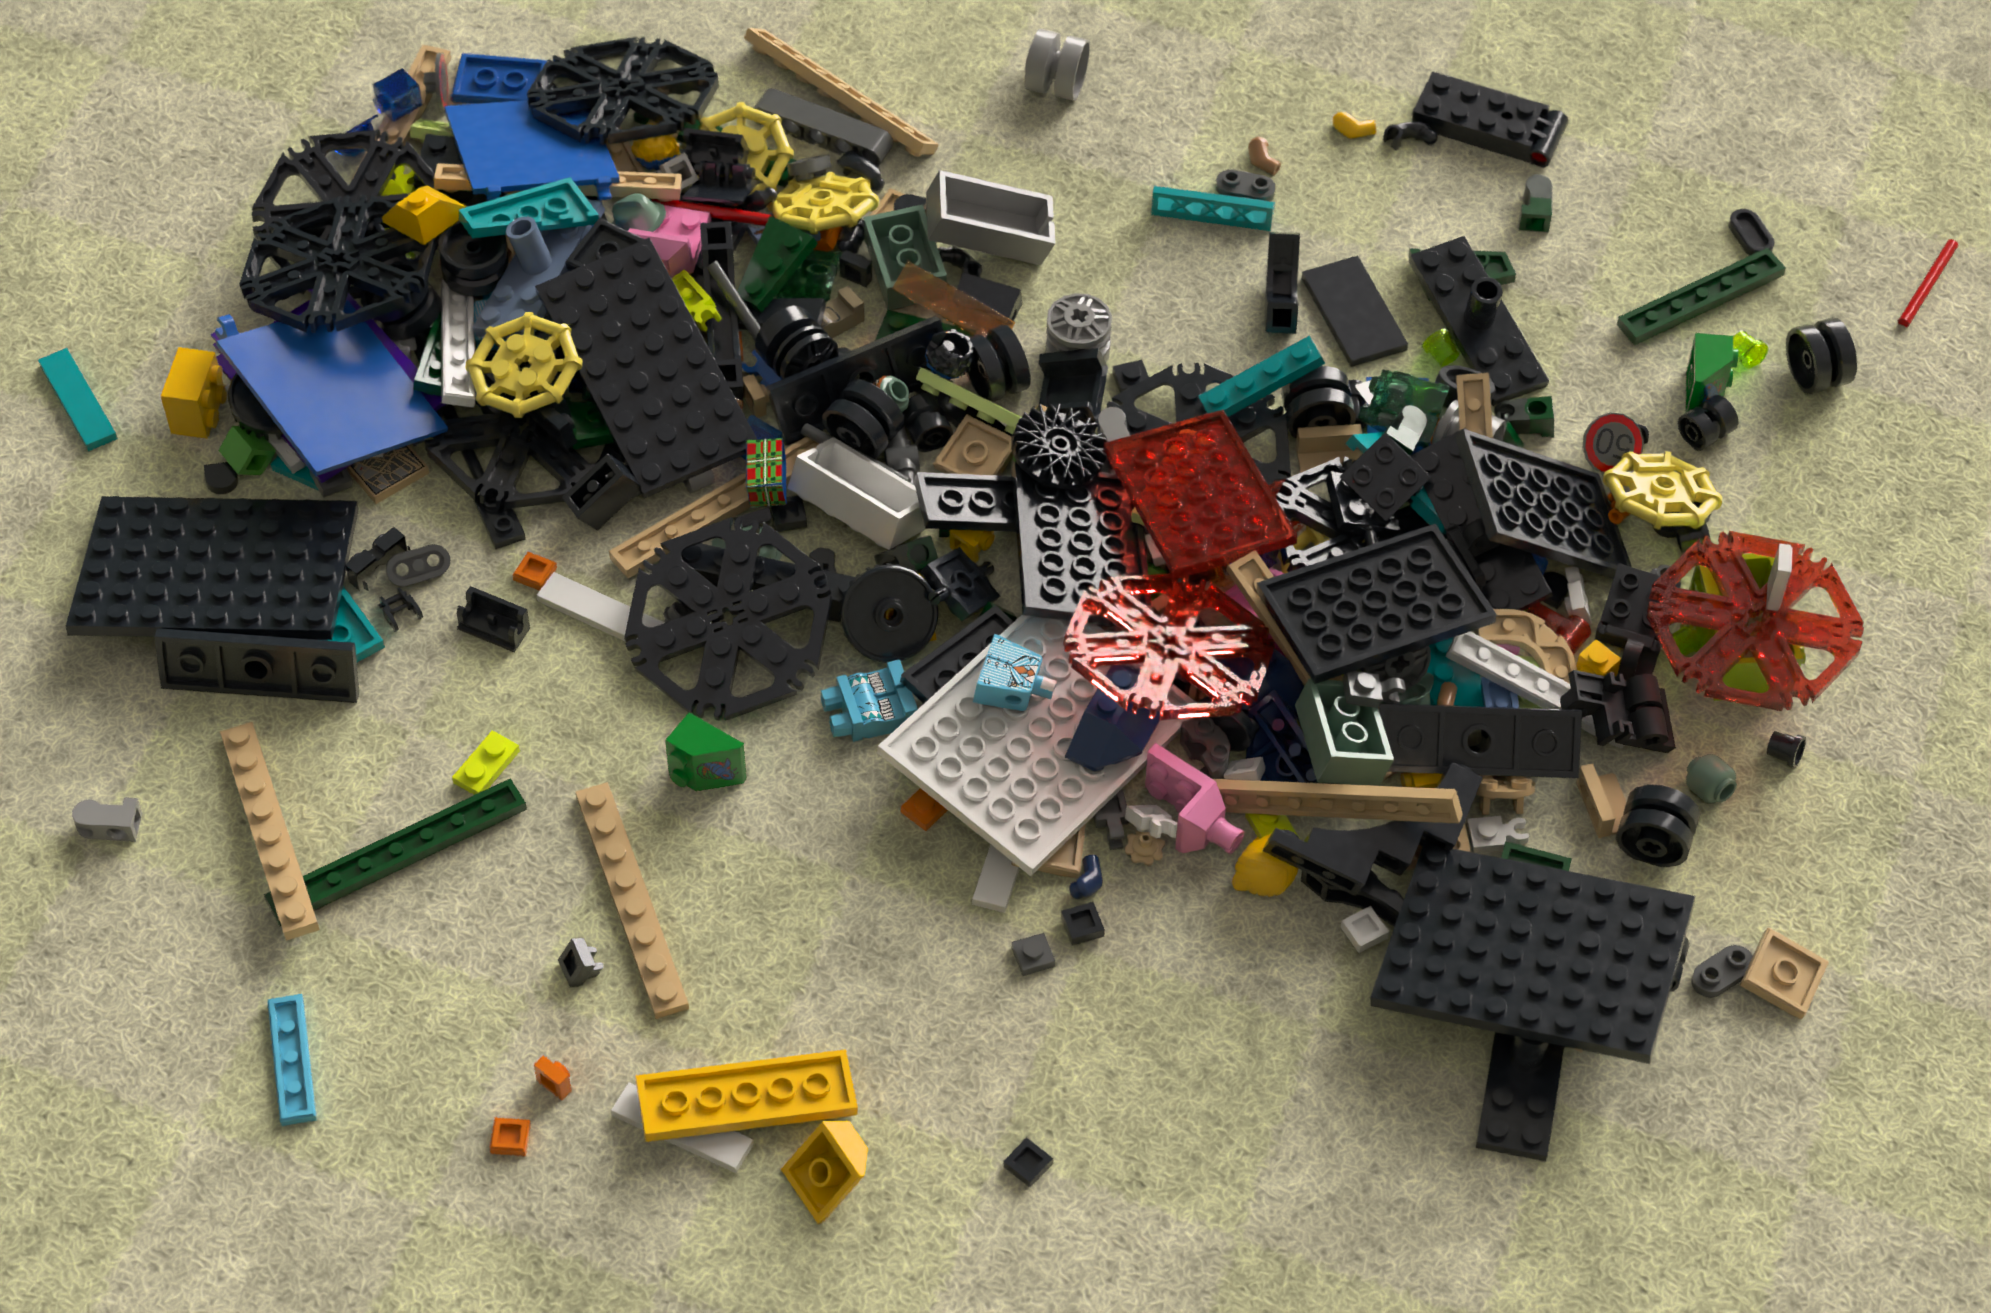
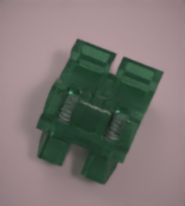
(1395, 391)

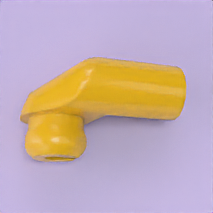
(1351, 127)

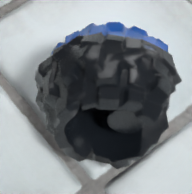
(950, 354)

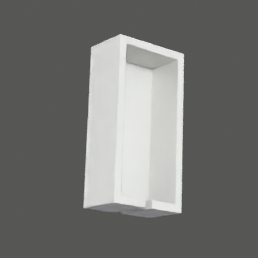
(858, 493)

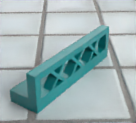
(1212, 208)

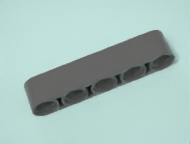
(826, 127)

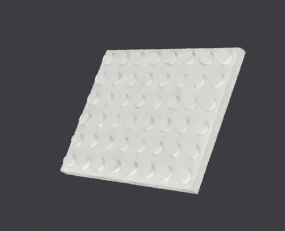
(1009, 766)

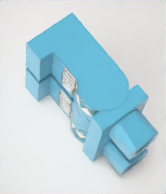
(870, 703)

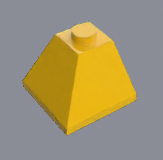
(423, 214)
(827, 1167)

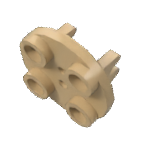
(1504, 787)

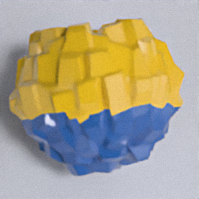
(655, 150)

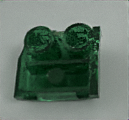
(813, 277)

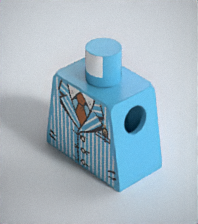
(1011, 676)

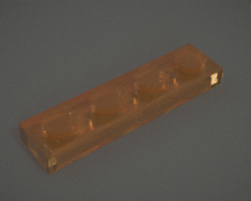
(948, 301)

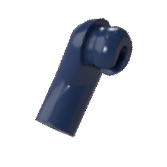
(1088, 882)

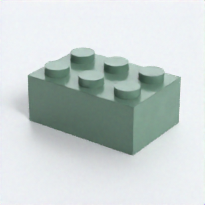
(894, 240)
(1342, 738)

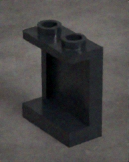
(1074, 381)

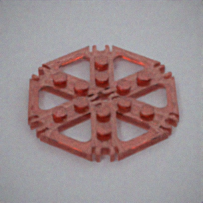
(1744, 600)
(1185, 651)

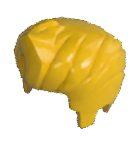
(1262, 872)

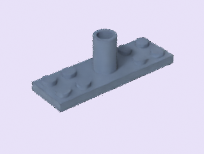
(536, 260)

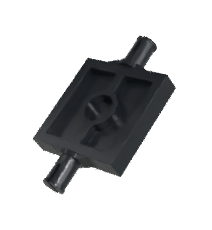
(1355, 514)
(960, 583)

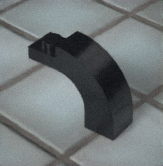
(1281, 283)

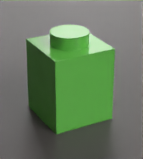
(246, 452)

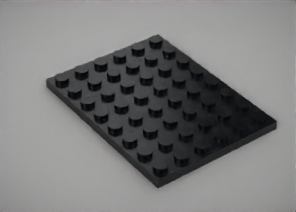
(214, 567)
(1534, 952)

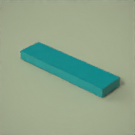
(77, 399)

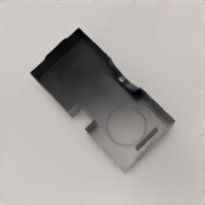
(380, 547)

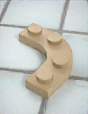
(1530, 634)

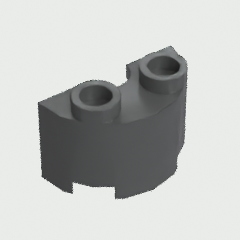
(1206, 743)

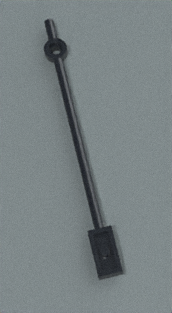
(500, 523)

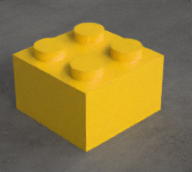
(193, 393)

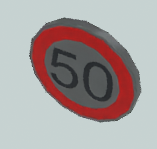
(437, 81)
(1609, 439)

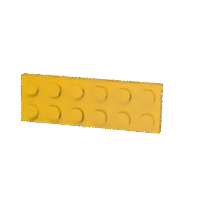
(746, 1095)

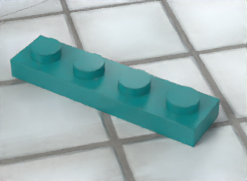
(1263, 378)

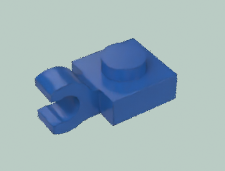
(762, 369)

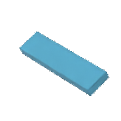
(291, 1060)

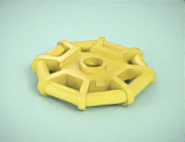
(759, 154)
(824, 202)
(516, 351)
(1674, 495)

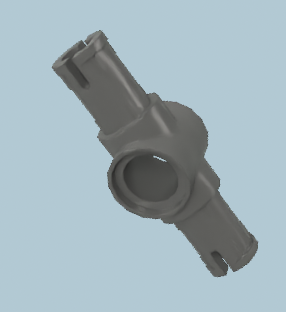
(902, 455)

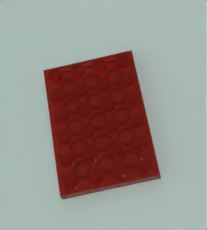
(1199, 493)

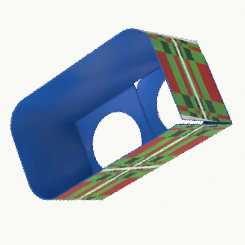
(766, 472)

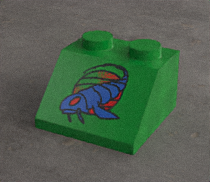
(1709, 368)
(704, 756)

